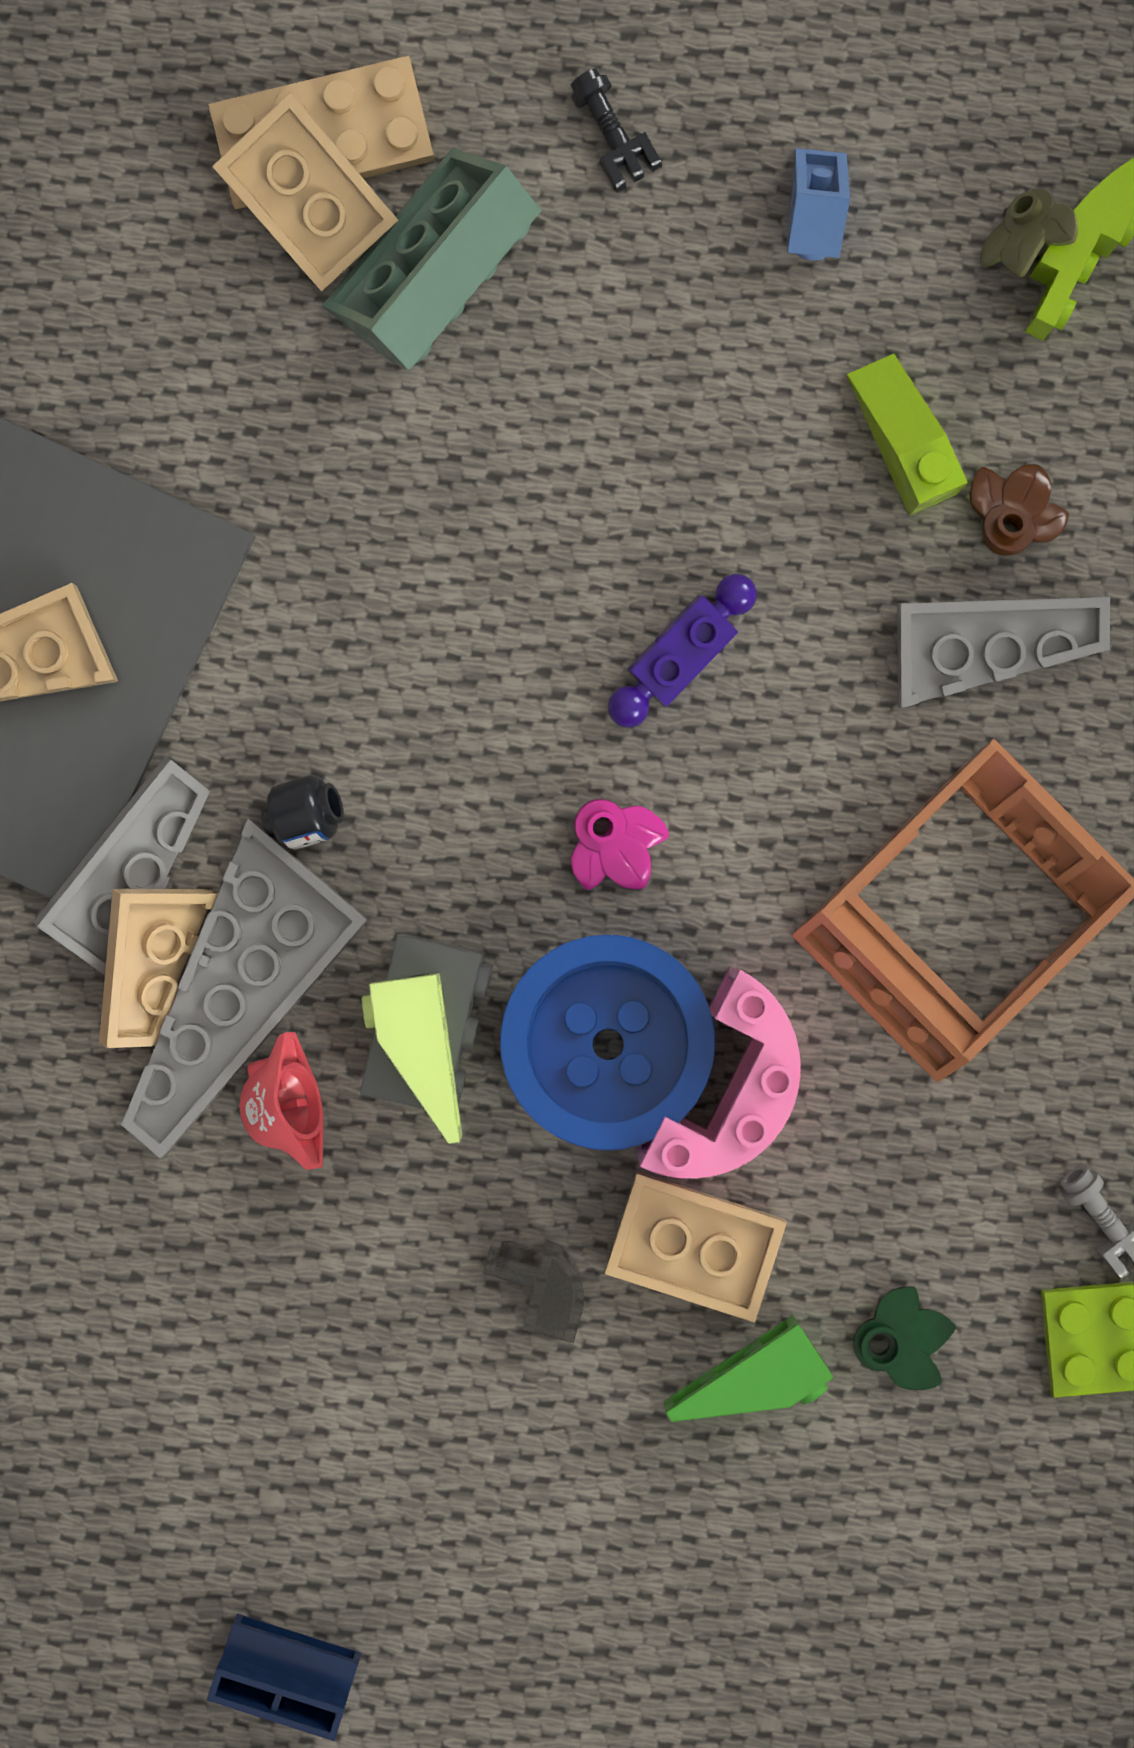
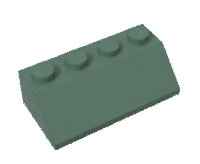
(434, 256)

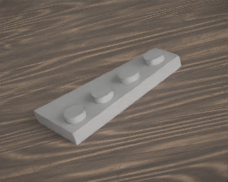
(978, 642)
(129, 855)

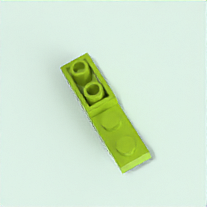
(1103, 223)

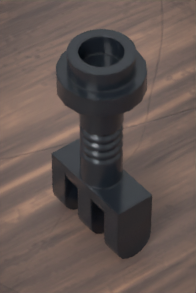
(590, 90)

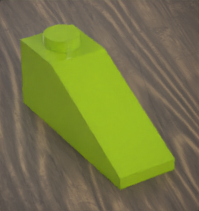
(907, 435)

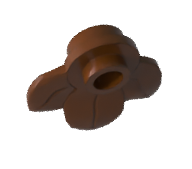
(1020, 501)

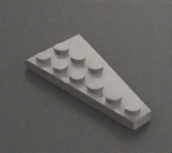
(251, 965)

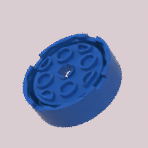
(596, 988)

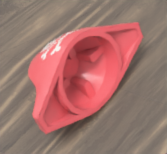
(276, 1105)

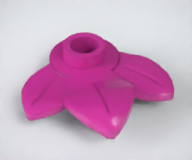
(621, 850)

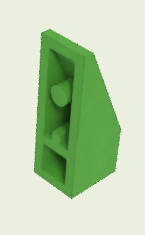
(760, 1377)

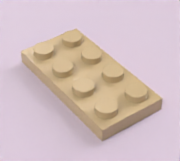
(365, 112)

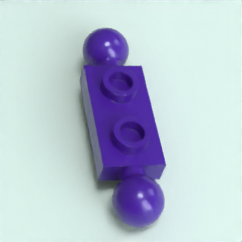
(682, 650)

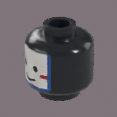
(302, 812)

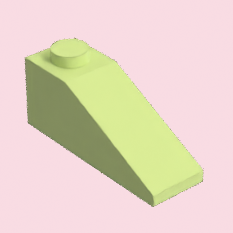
(416, 1039)

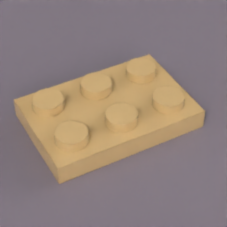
(305, 192)
(695, 1246)

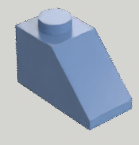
(818, 204)

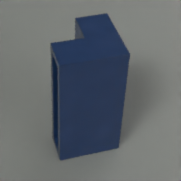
(284, 1677)

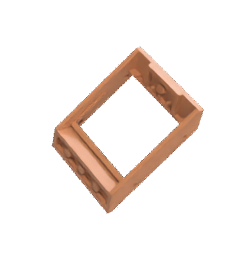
(897, 983)

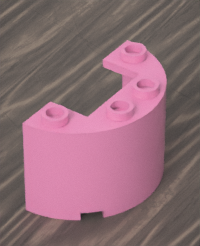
(753, 1102)

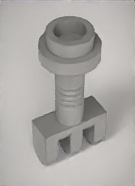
(1083, 1188)

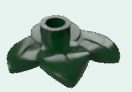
(911, 1339)

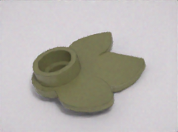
(1026, 227)

